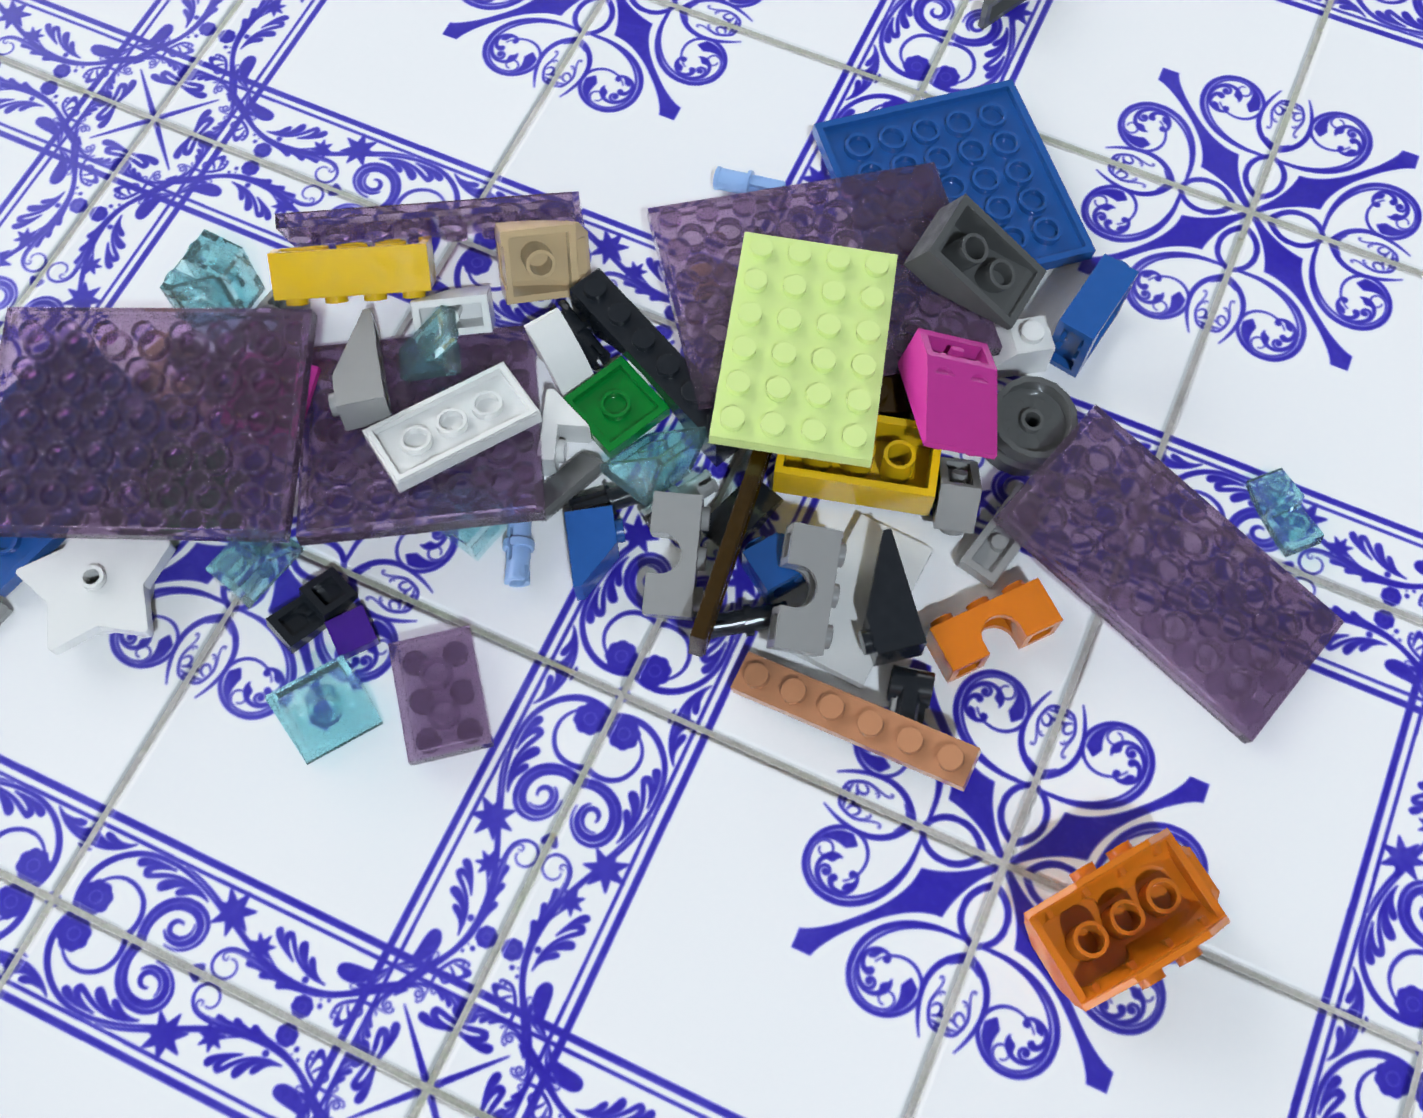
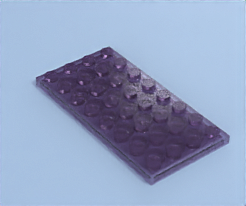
(1170, 573)

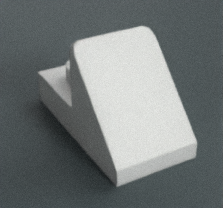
(560, 426)

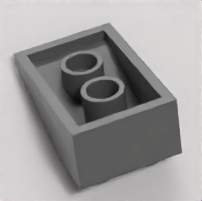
(975, 263)

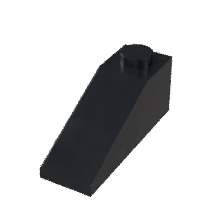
(891, 618)

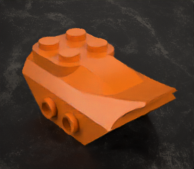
(1126, 920)

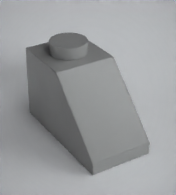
(956, 496)

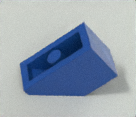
(592, 546)
(762, 564)

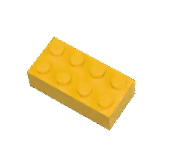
(899, 477)

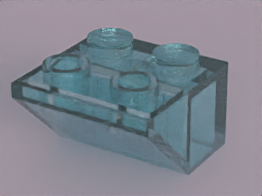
(213, 276)

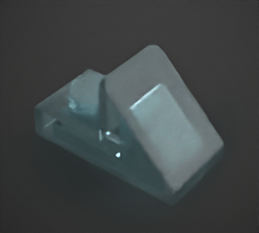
(432, 348)

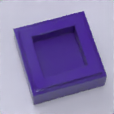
(352, 632)

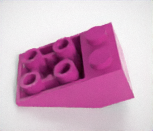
(952, 392)

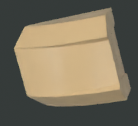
(540, 258)

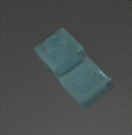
(1281, 512)

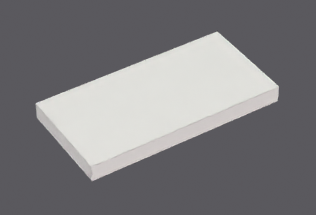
(451, 426)
(855, 579)

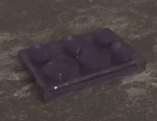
(440, 695)

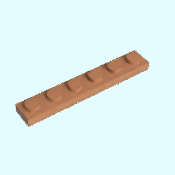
(857, 721)

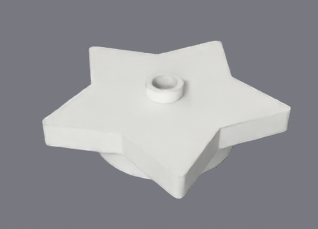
(97, 588)

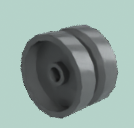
(1031, 423)

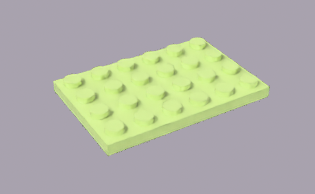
(805, 350)

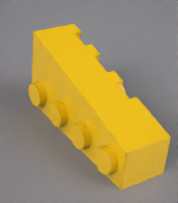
(352, 271)

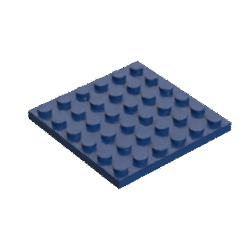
(980, 148)

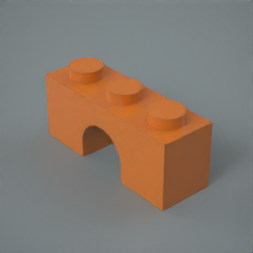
(1021, 611)

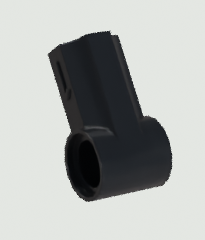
(910, 692)

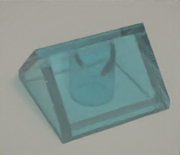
(655, 462)
(324, 709)

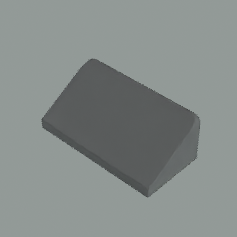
(570, 482)

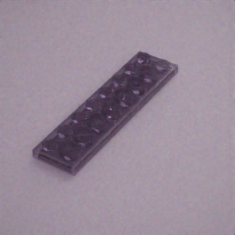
(436, 219)

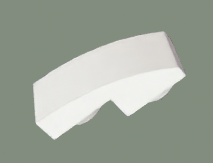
(559, 351)

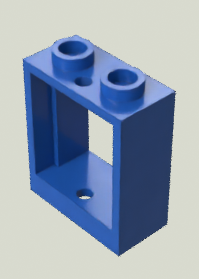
(1091, 313)

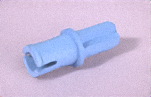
(742, 182)

